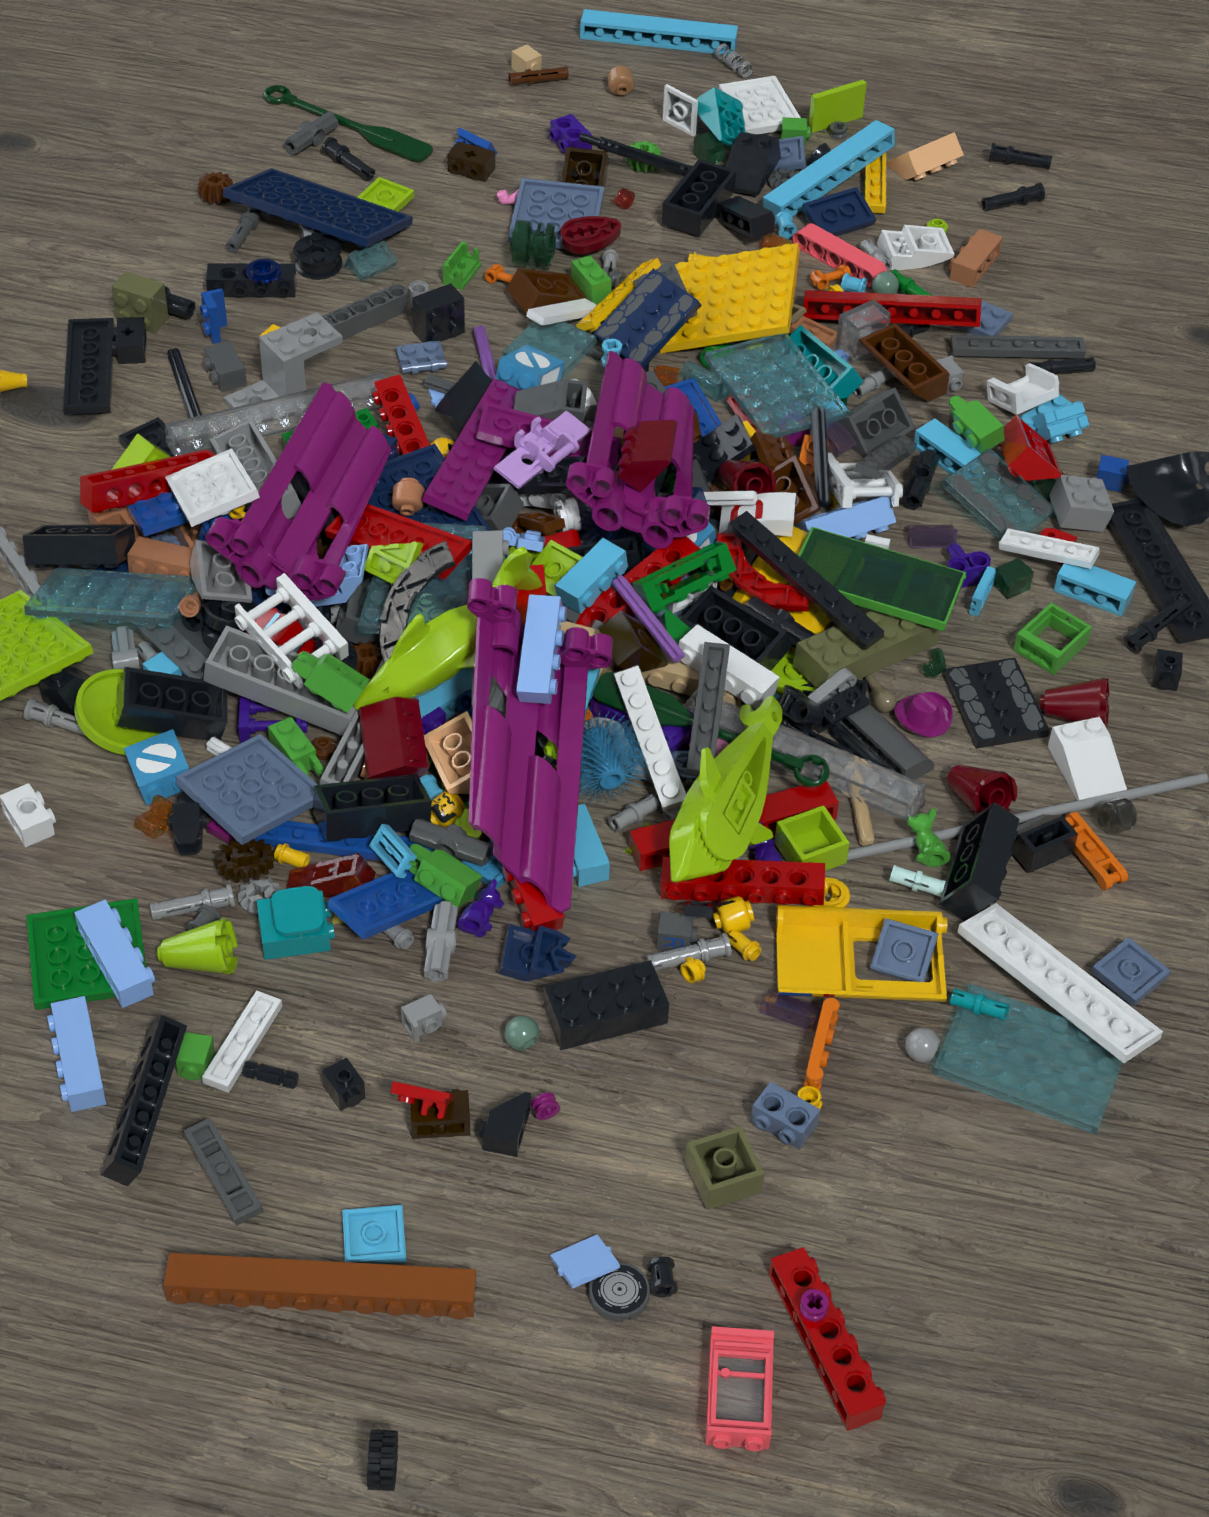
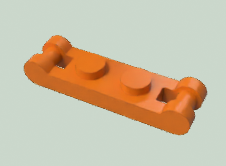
(1095, 854)
(823, 1036)

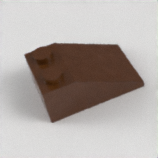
(542, 288)
(794, 478)

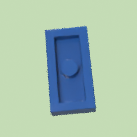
(469, 138)

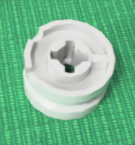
(570, 512)

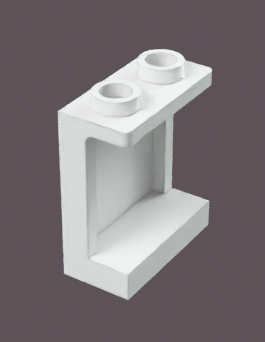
(1025, 393)

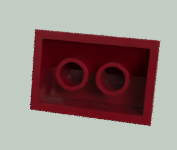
(646, 452)
(393, 738)

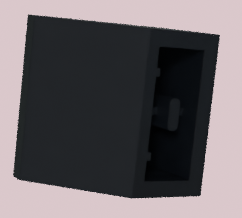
(1043, 841)

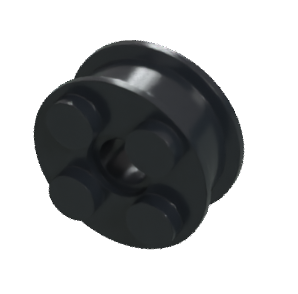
(318, 256)

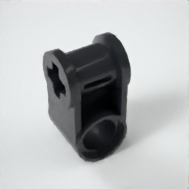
(800, 707)

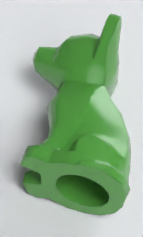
(931, 848)

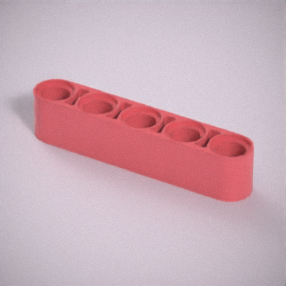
(837, 252)

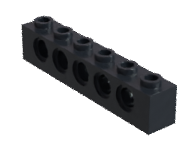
(144, 1101)

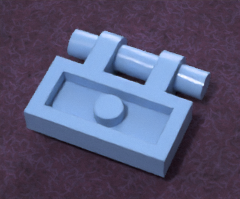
(530, 540)

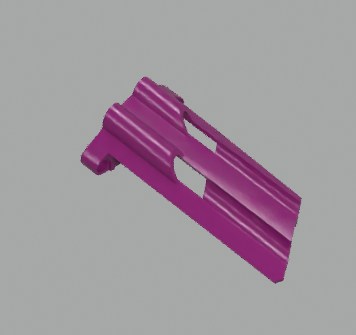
(624, 403)
(341, 469)
(514, 793)

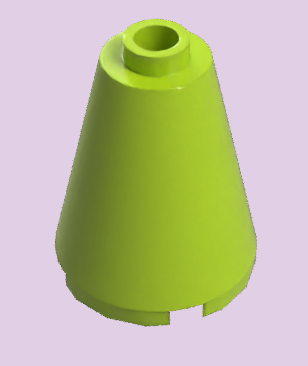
(202, 949)

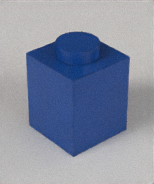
(1113, 472)

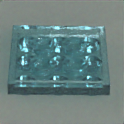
(558, 340)

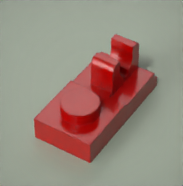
(408, 1094)

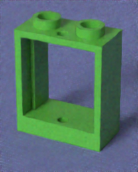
(1041, 652)

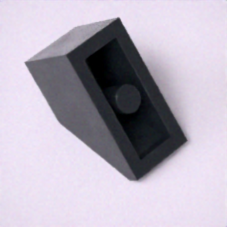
(506, 1126)

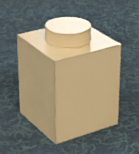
(525, 58)

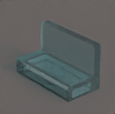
(707, 381)

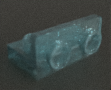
(371, 260)

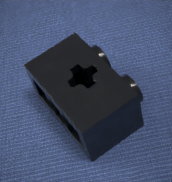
(130, 340)

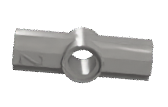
(441, 942)

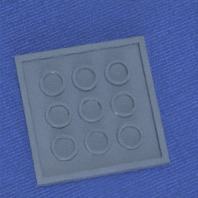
(555, 203)
(249, 788)

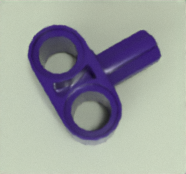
(972, 563)

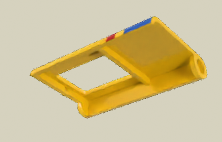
(818, 953)

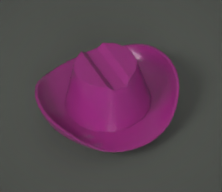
(925, 714)

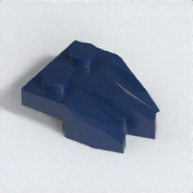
(534, 954)

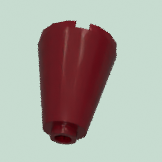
(747, 476)
(1078, 701)
(982, 787)

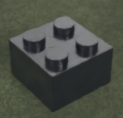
(438, 314)

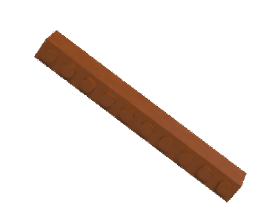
(320, 1285)

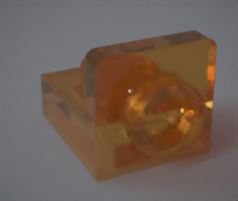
(667, 374)

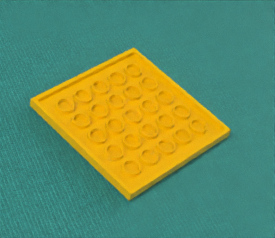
(739, 296)

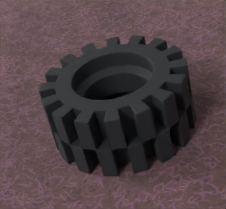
(382, 1460)

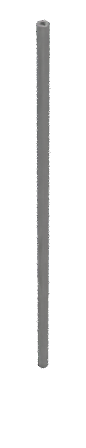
(1059, 809)

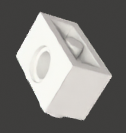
(28, 815)

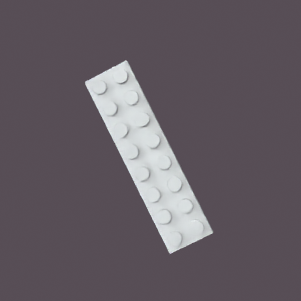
(1060, 982)

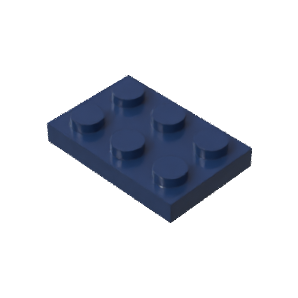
(840, 212)

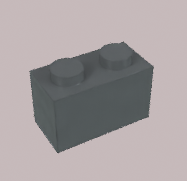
(224, 366)

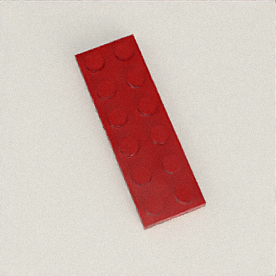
(387, 528)

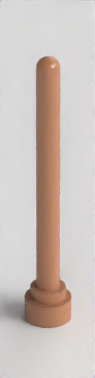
(190, 605)

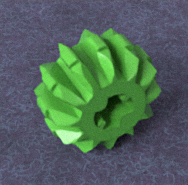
(646, 146)

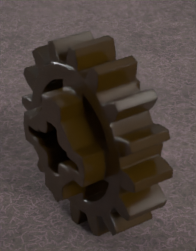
(244, 860)

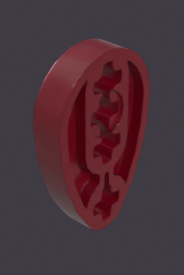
(595, 233)

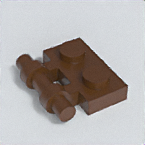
(770, 451)

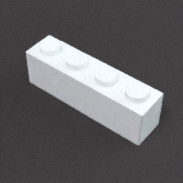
(744, 676)

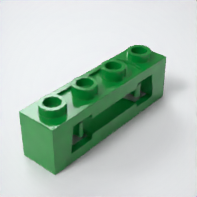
(712, 557)

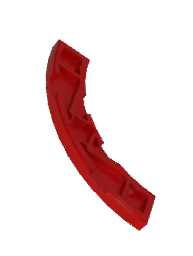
(753, 583)

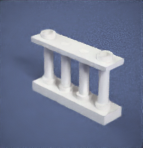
(848, 484)
(301, 609)

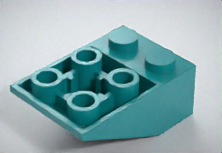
(722, 115)

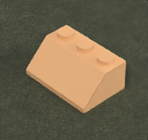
(927, 158)
(451, 752)

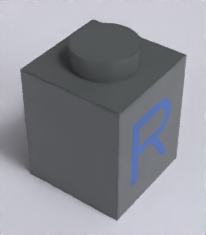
(675, 931)

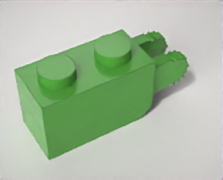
(976, 424)
(330, 679)
(295, 746)
(444, 875)

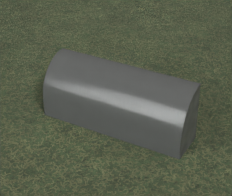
(887, 742)

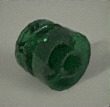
(535, 244)

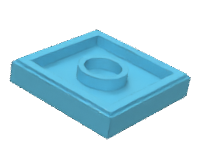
(374, 1235)

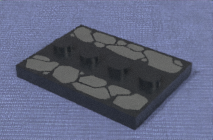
(996, 703)

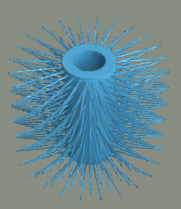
(605, 758)

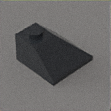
(63, 688)

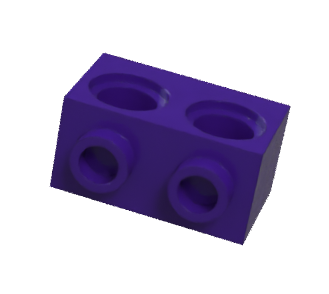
(566, 132)

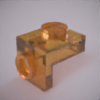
(155, 820)

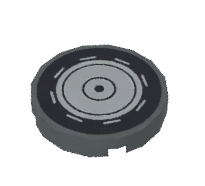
(620, 1293)

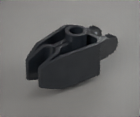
(187, 825)

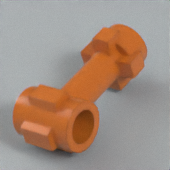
(496, 273)
(822, 280)

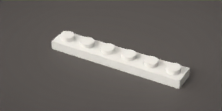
(651, 738)

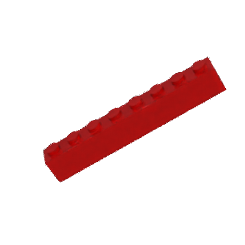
(903, 307)
(652, 842)

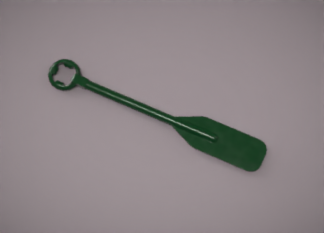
(378, 136)
(673, 713)

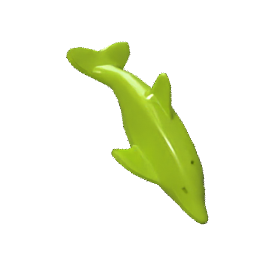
(442, 647)

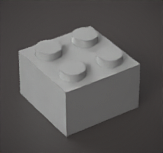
(1081, 503)

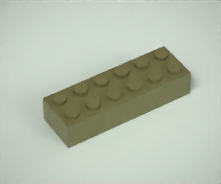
(834, 649)

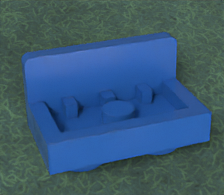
(213, 313)

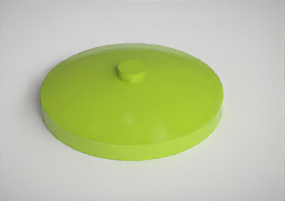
(98, 710)

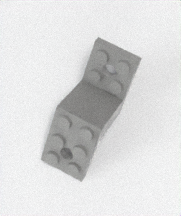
(284, 357)

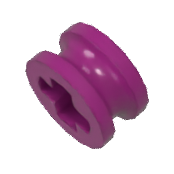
(545, 1106)
(814, 1296)

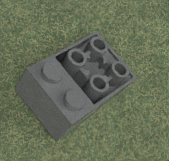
(553, 399)

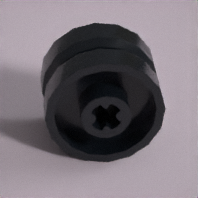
(217, 616)

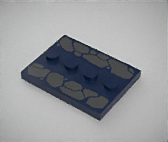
(648, 317)

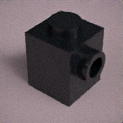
(1167, 669)
(343, 1084)

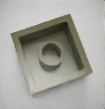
(141, 298)
(724, 1167)

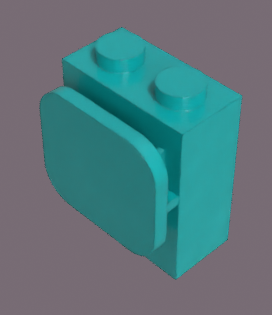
(294, 923)

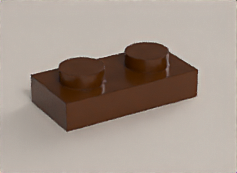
(542, 522)

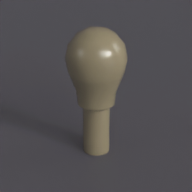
(883, 699)

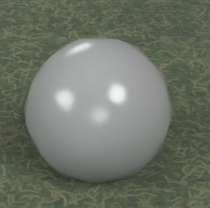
(922, 1044)

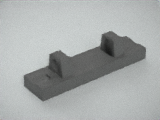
(223, 1171)

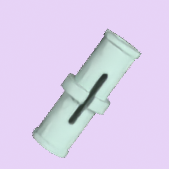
(917, 881)

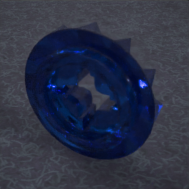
(263, 271)

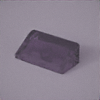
(931, 536)
(790, 1010)

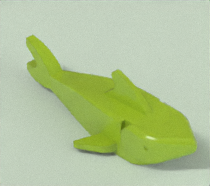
(726, 799)

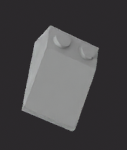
(216, 575)

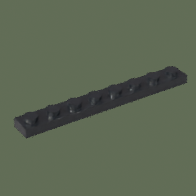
(806, 580)

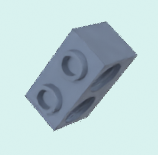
(787, 1111)

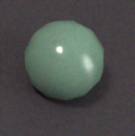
(885, 283)
(521, 1033)

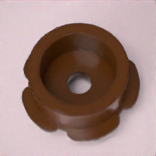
(324, 747)

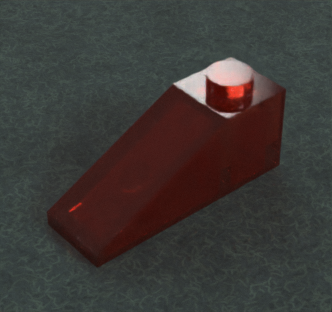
(333, 875)

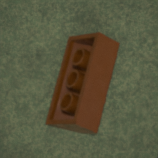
(908, 361)

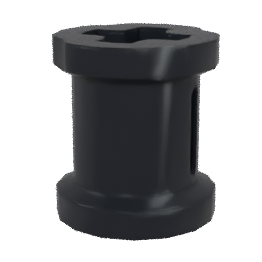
(662, 1276)

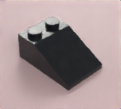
(753, 160)

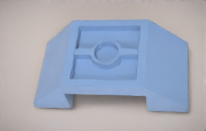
(354, 564)

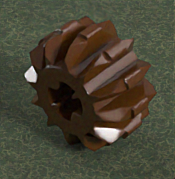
(211, 187)
(368, 658)

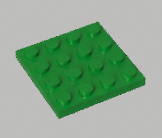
(61, 959)

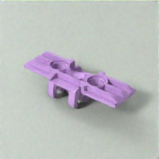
(559, 435)

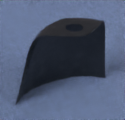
(463, 398)
(1171, 489)

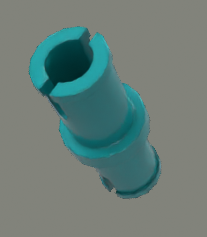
(979, 1004)

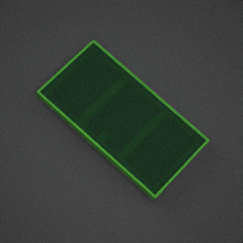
(884, 578)

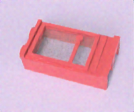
(740, 1388)

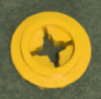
(839, 893)

